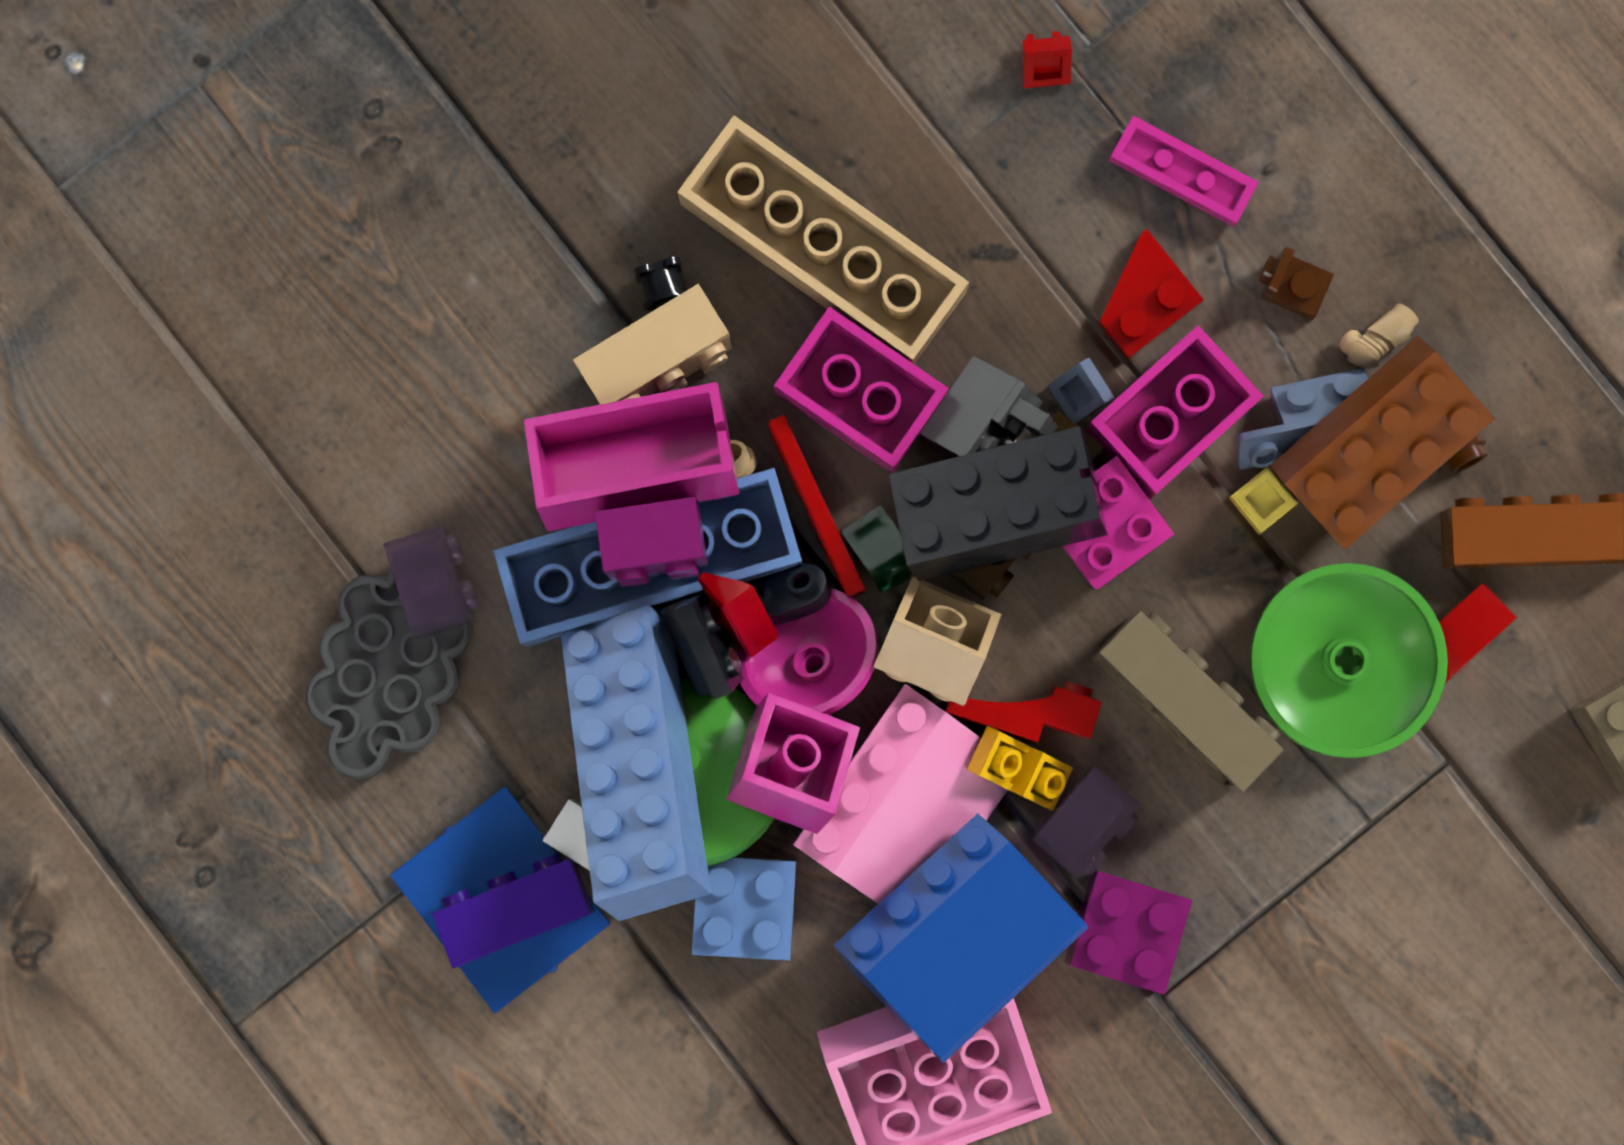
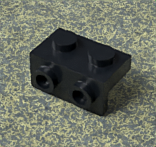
(702, 645)

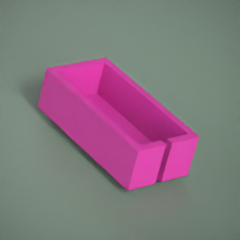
(630, 454)

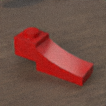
(1065, 710)

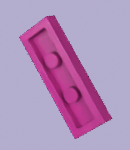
(1183, 171)

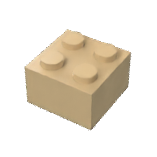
(938, 641)

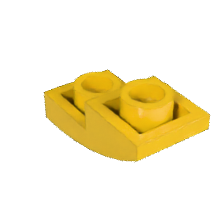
(1019, 768)

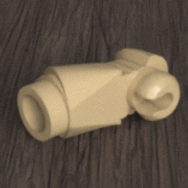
(1383, 336)

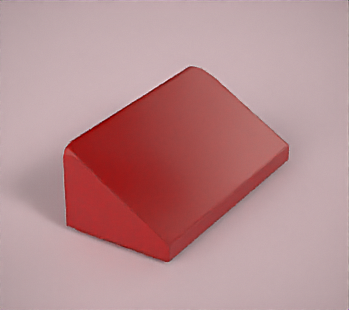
(740, 612)

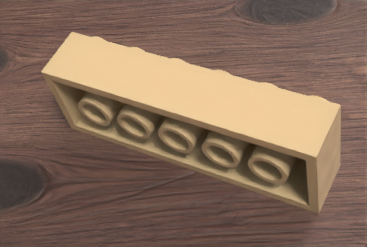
(821, 240)

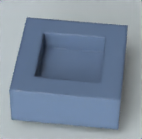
(1081, 391)

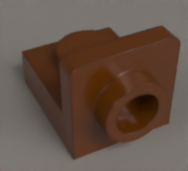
(1294, 284)

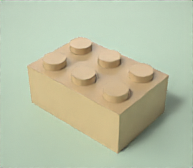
(657, 350)

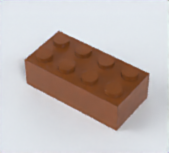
(1382, 442)

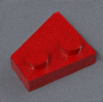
(1147, 298)

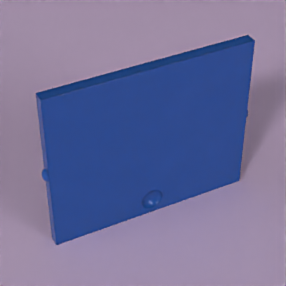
(478, 848)

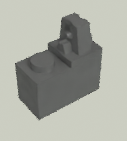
(983, 412)

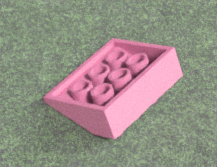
(902, 797)
(906, 1096)

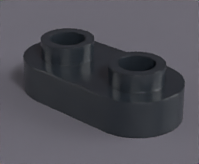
(787, 602)

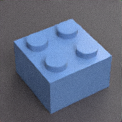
(747, 910)

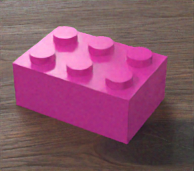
(860, 390)
(1174, 411)

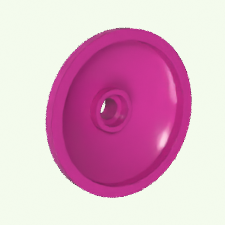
(835, 637)

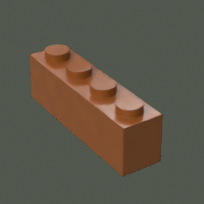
(1533, 533)

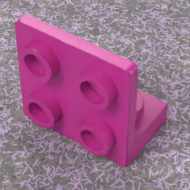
(1131, 525)

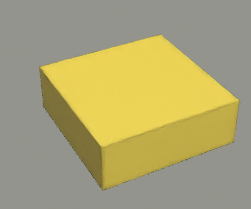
(1263, 500)

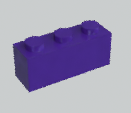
(511, 910)

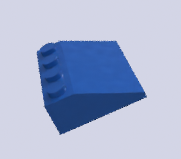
(960, 937)

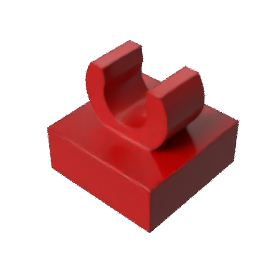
(1046, 61)

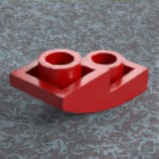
(1473, 627)

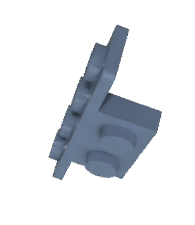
(1298, 410)

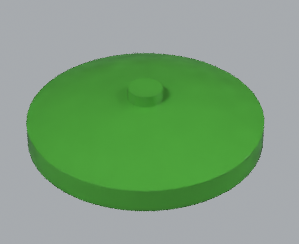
(1348, 660)
(715, 741)

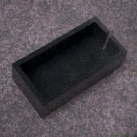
(998, 504)

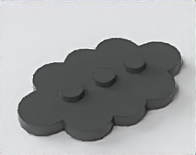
(379, 679)

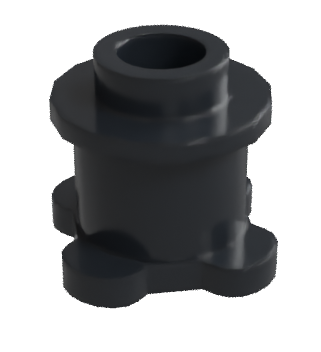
(660, 282)

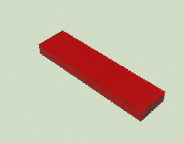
(815, 507)

